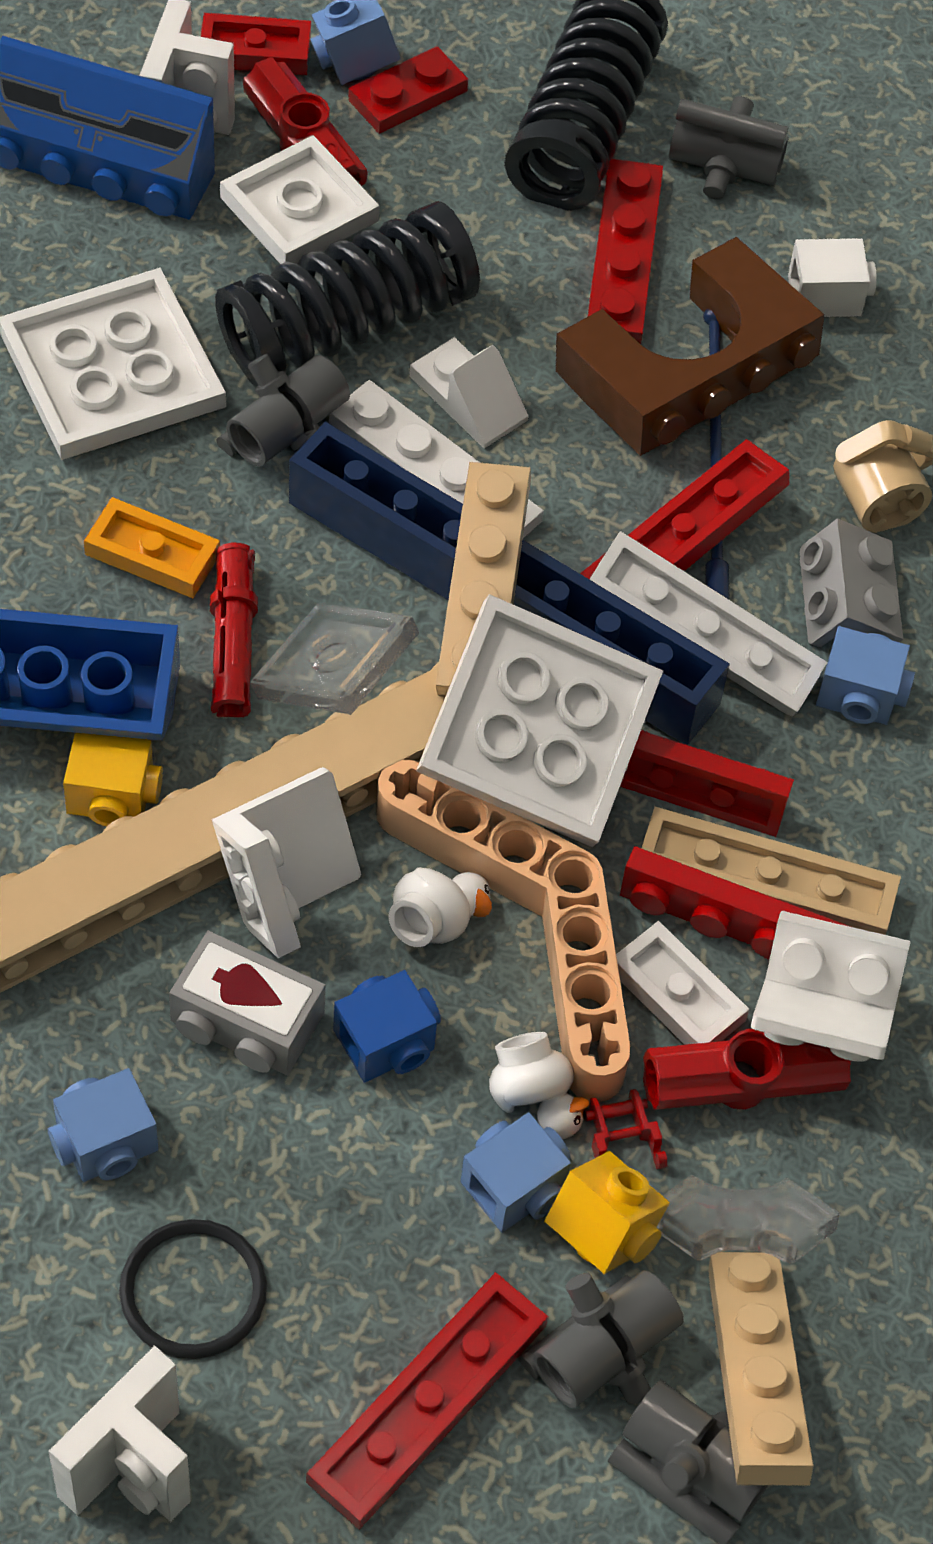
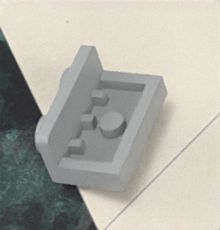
(849, 583)

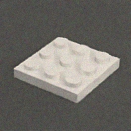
(111, 363)
(540, 721)

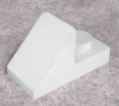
(472, 390)

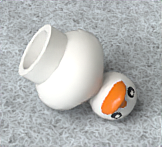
(435, 908)
(534, 1074)

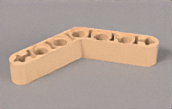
(420, 815)

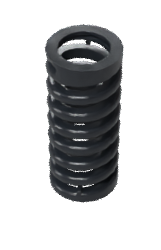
(564, 82)
(347, 305)

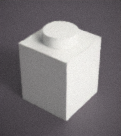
(833, 275)

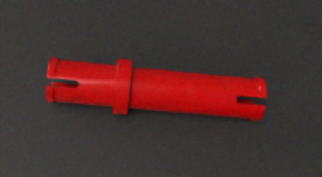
(234, 609)

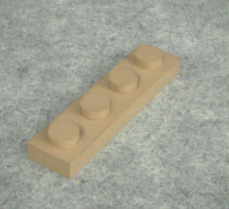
(484, 555)
(789, 873)
(759, 1370)

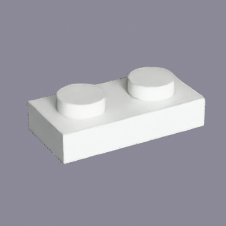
(679, 988)

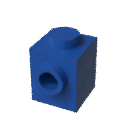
(386, 1025)

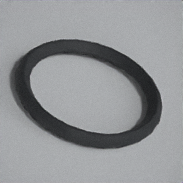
(206, 1349)

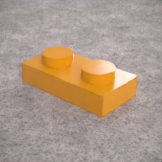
(152, 547)

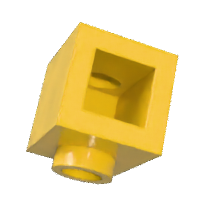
(110, 777)
(608, 1213)

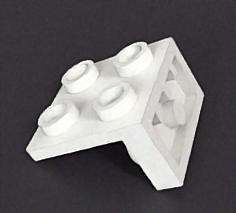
(286, 855)
(831, 987)

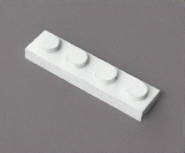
(410, 442)
(757, 653)

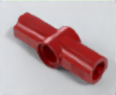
(296, 113)
(709, 1073)

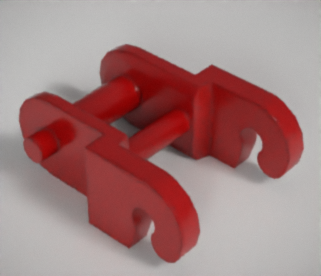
(645, 1130)

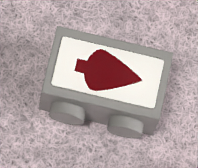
(246, 1004)

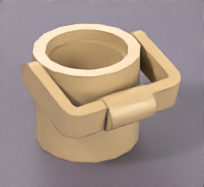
(884, 474)

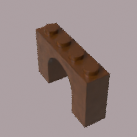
(659, 397)

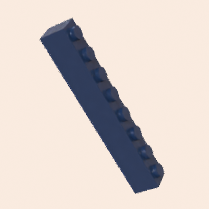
(418, 532)

